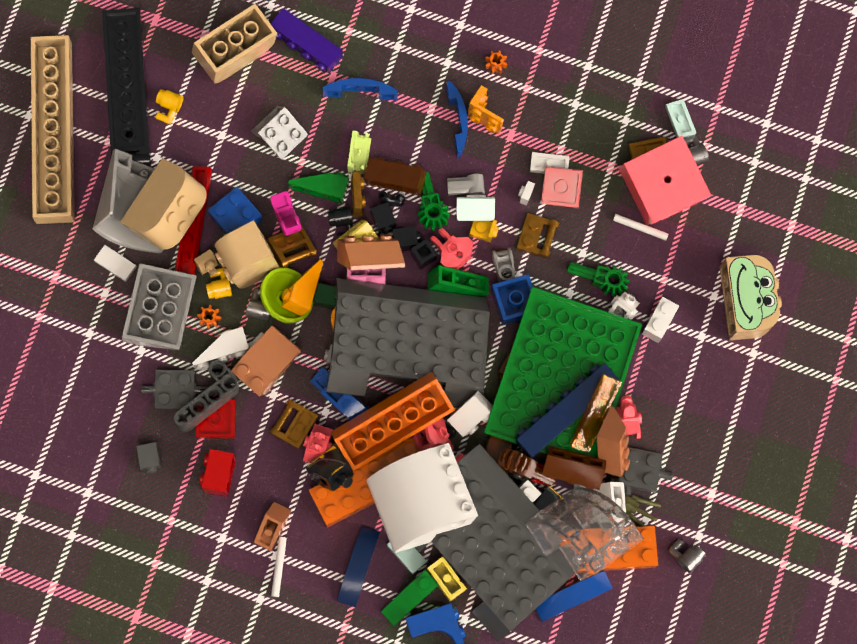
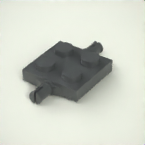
(174, 388)
(644, 470)

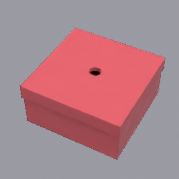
(664, 181)

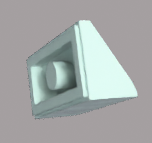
(475, 208)
(409, 558)

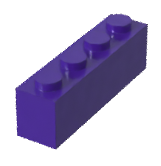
(306, 41)

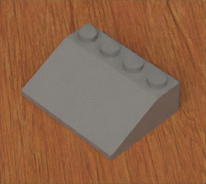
(158, 308)

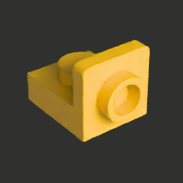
(484, 230)

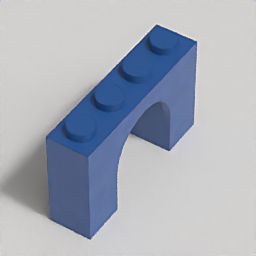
(439, 619)

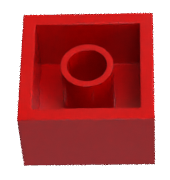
(218, 472)

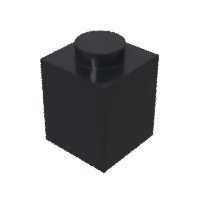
(383, 218)
(407, 237)
(423, 254)

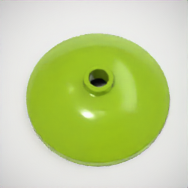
(272, 290)

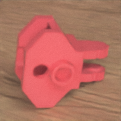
(452, 248)
(630, 416)
(433, 436)
(317, 443)

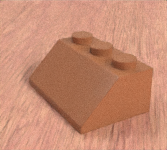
(369, 252)
(613, 443)

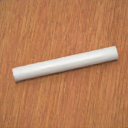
(641, 227)
(278, 567)

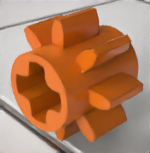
(497, 57)
(208, 322)

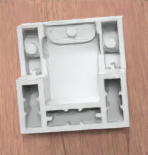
(421, 497)

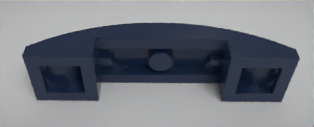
(358, 566)

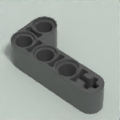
(203, 399)

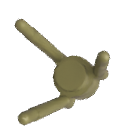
(632, 507)

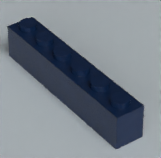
(561, 414)

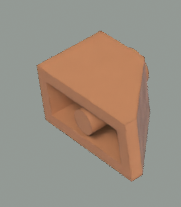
(272, 526)

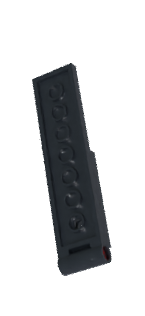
(126, 83)

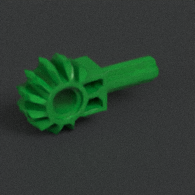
(431, 204)
(601, 277)

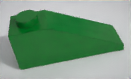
(325, 186)
(457, 281)
(409, 598)

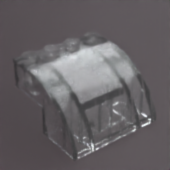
(586, 529)

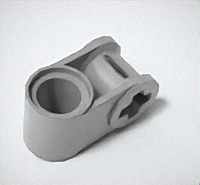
(503, 263)

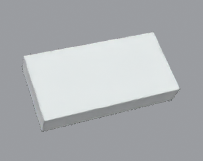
(115, 263)

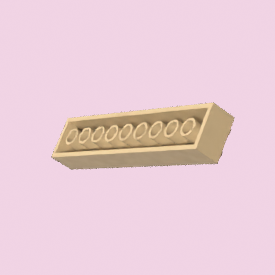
(52, 130)

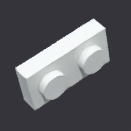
(540, 160)

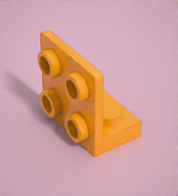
(478, 113)

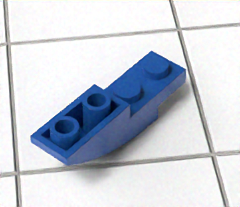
(347, 404)

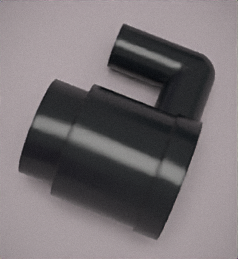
(340, 218)

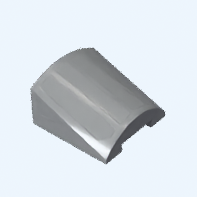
(121, 187)

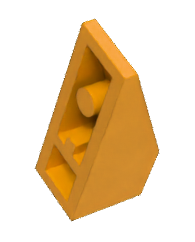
(300, 294)

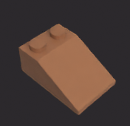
(266, 361)

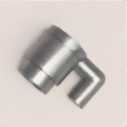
(699, 151)
(256, 308)
(690, 558)

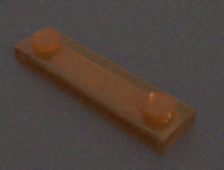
(595, 413)

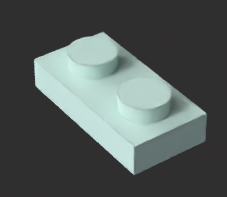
(680, 119)

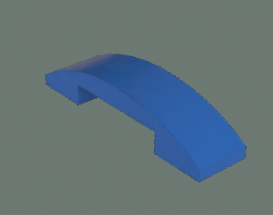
(360, 85)
(455, 98)
(574, 595)

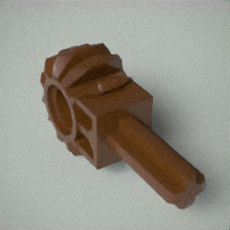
(522, 465)

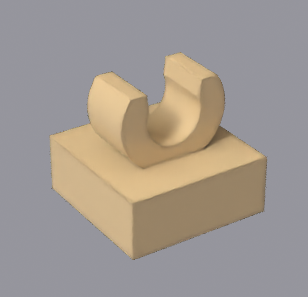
(206, 263)

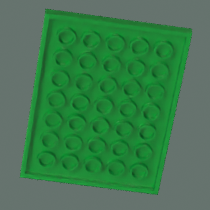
(551, 353)

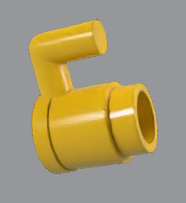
(169, 101)
(219, 288)

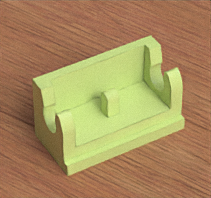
(359, 152)

